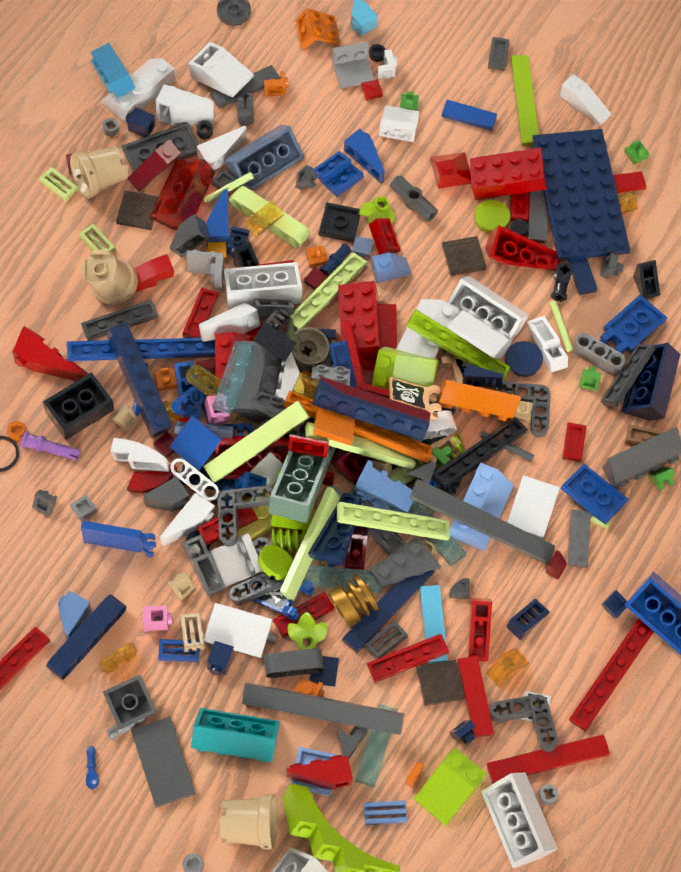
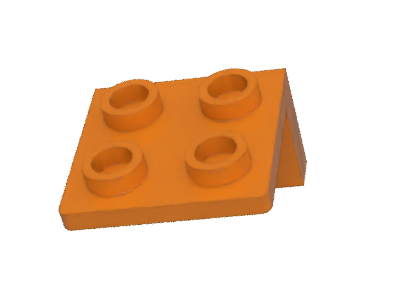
(316, 26)

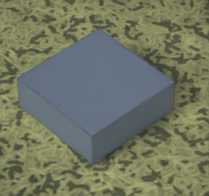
(362, 246)

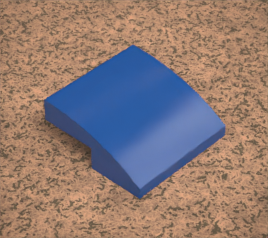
(338, 173)
(196, 443)

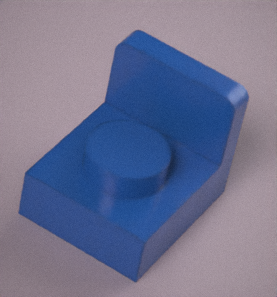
(249, 480)

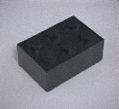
(78, 406)

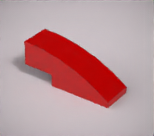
(153, 271)

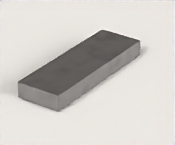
(579, 538)

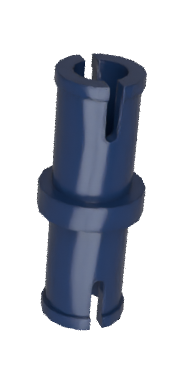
(336, 259)

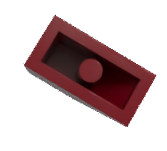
(357, 550)

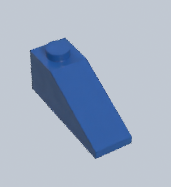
(363, 151)
(218, 220)
(183, 385)

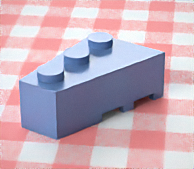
(382, 491)

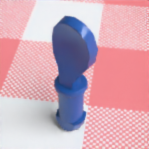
(92, 777)

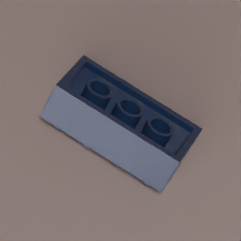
(653, 386)

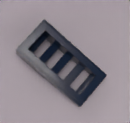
(482, 377)
(519, 627)

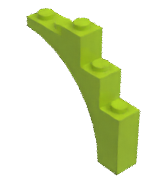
(326, 842)

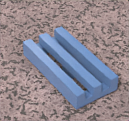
(389, 804)

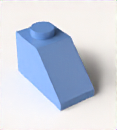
(389, 267)
(73, 612)

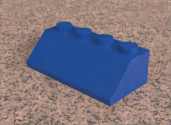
(659, 609)

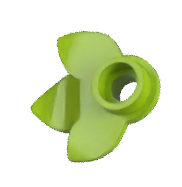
(373, 211)
(307, 630)

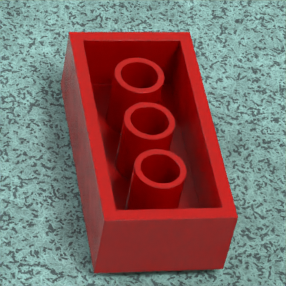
(507, 173)
(361, 306)

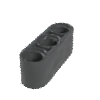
(293, 663)

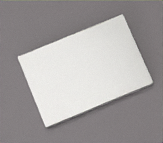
(533, 506)
(239, 629)

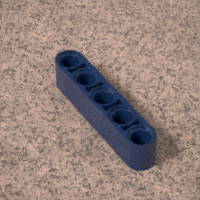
(86, 636)

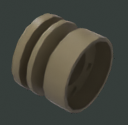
(313, 344)

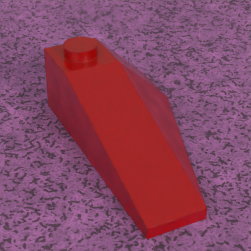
(518, 250)
(38, 357)

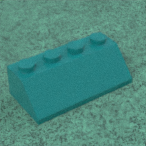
(235, 734)

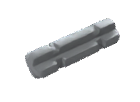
(113, 732)

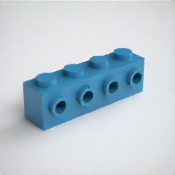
(112, 70)

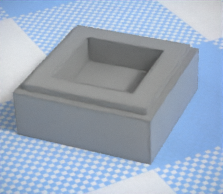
(83, 508)

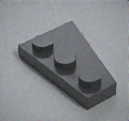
(272, 406)
(405, 562)

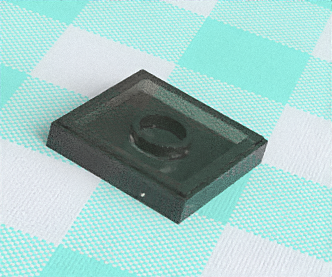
(136, 210)
(463, 256)
(440, 682)

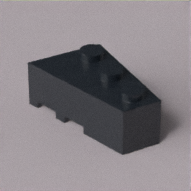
(277, 334)

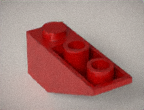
(327, 774)

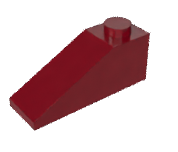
(154, 165)

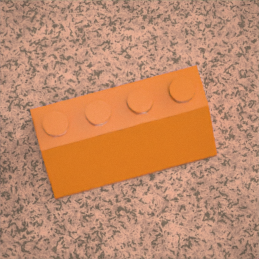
(478, 399)

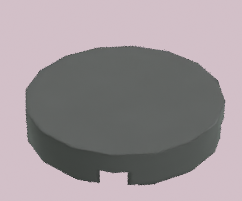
(233, 11)

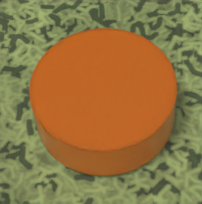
(16, 430)

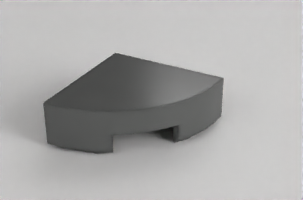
(460, 589)

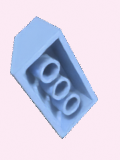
(489, 493)

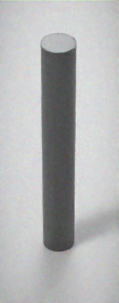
(514, 449)

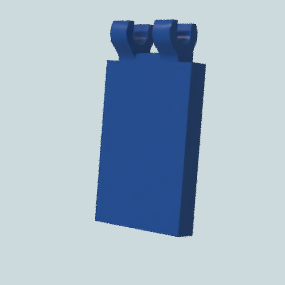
(633, 325)
(118, 537)

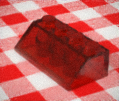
(182, 192)

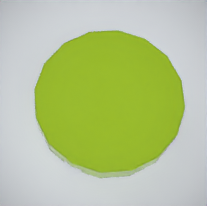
(491, 214)
(275, 561)

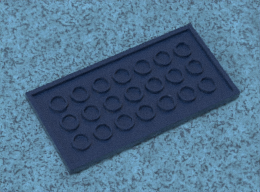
(581, 195)

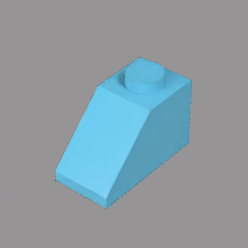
(363, 17)

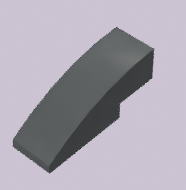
(203, 565)

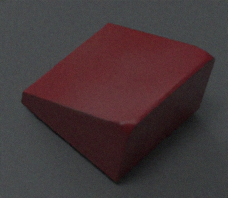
(556, 565)

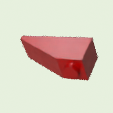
(479, 628)

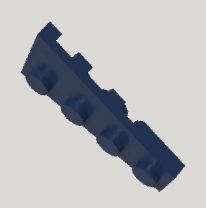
(334, 537)

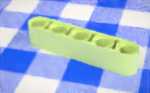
(285, 228)

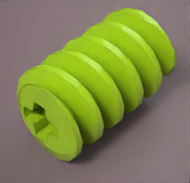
(287, 539)

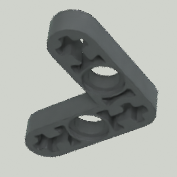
(543, 402)
(236, 503)
(267, 582)
(530, 710)

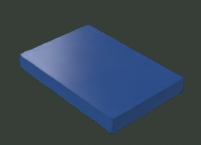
(594, 494)

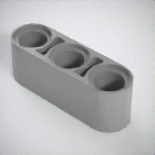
(595, 346)

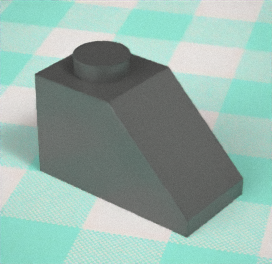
(189, 235)
(168, 496)

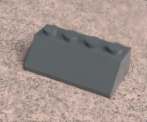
(260, 376)
(643, 458)

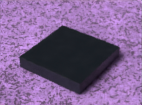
(339, 222)

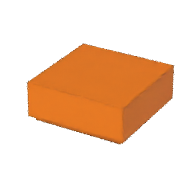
(414, 774)

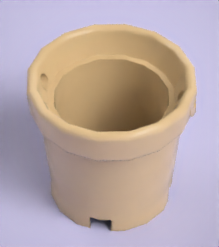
(97, 170)
(110, 277)
(250, 821)

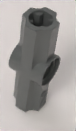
(407, 192)

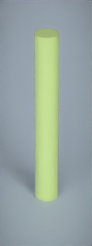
(231, 186)
(561, 326)

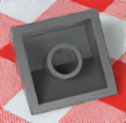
(129, 701)

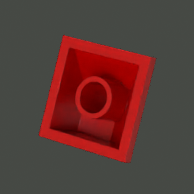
(451, 170)

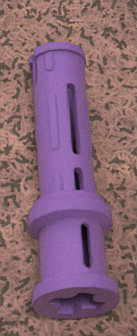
(41, 444)

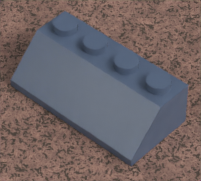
(265, 156)

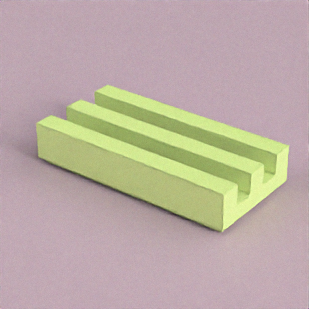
(69, 193)
(111, 248)

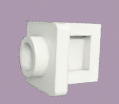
(388, 70)

